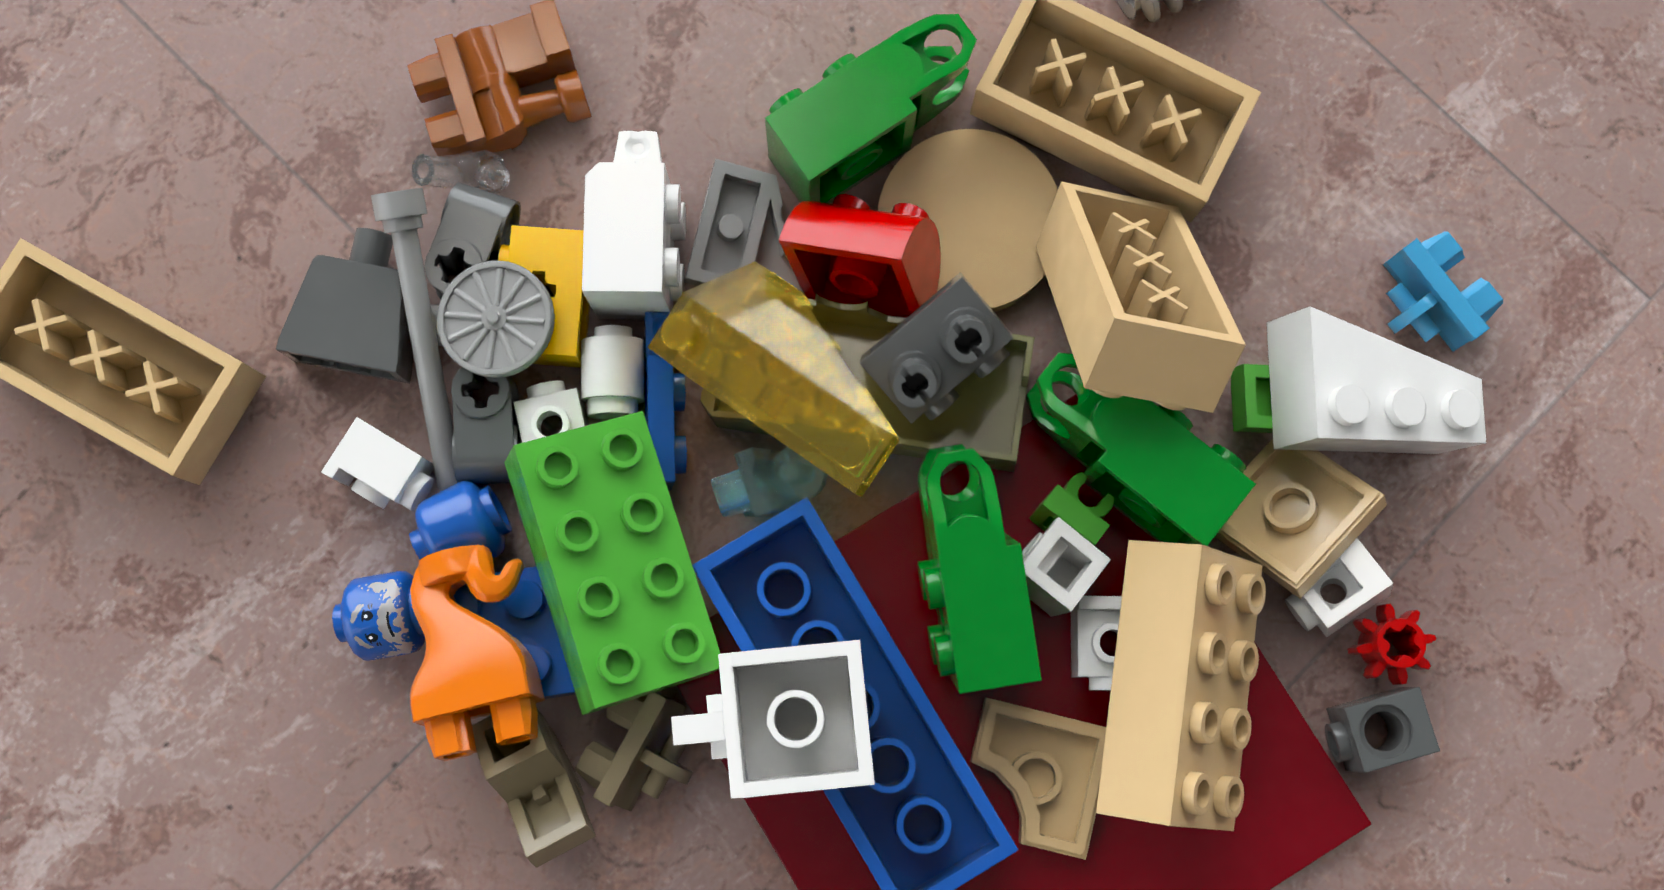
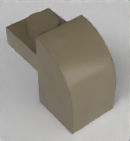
(538, 789)

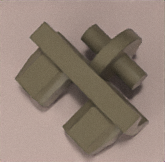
(644, 756)

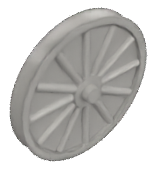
(495, 319)

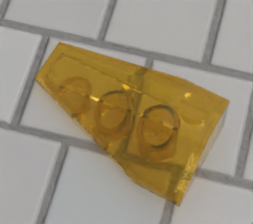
(772, 362)

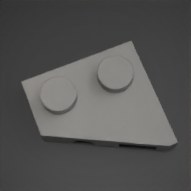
(739, 225)

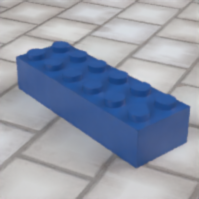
(927, 813)

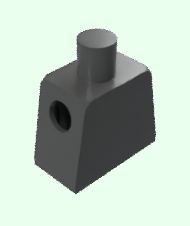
(352, 313)

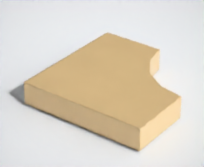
(1049, 769)

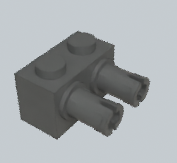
(937, 350)

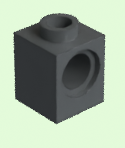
(1407, 723)

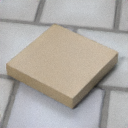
(1299, 515)

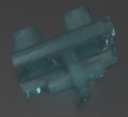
(767, 483)

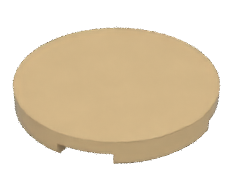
(986, 204)

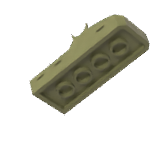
(982, 417)

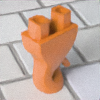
(469, 661)

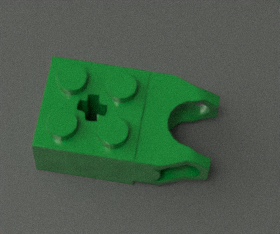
(865, 109)
(1142, 458)
(974, 580)

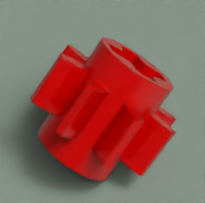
(1408, 639)

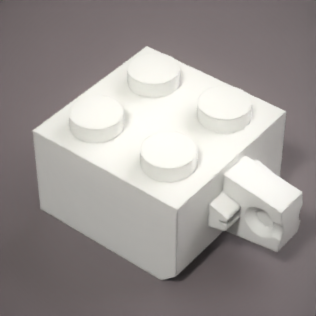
(631, 232)
(787, 720)

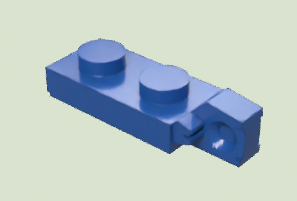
(663, 395)

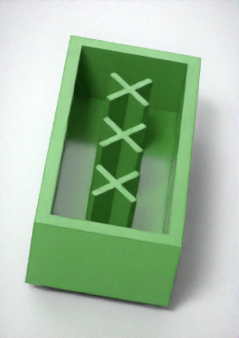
(612, 561)

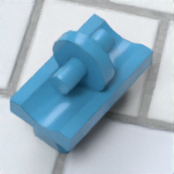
(1431, 298)

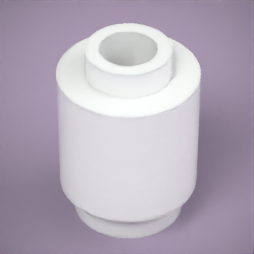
(612, 372)

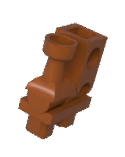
(485, 77)

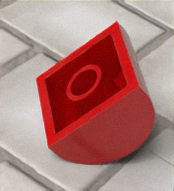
(864, 253)

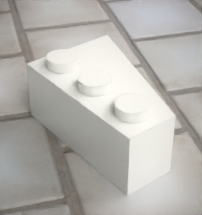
(1364, 392)

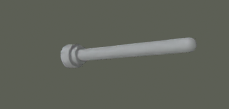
(402, 217)

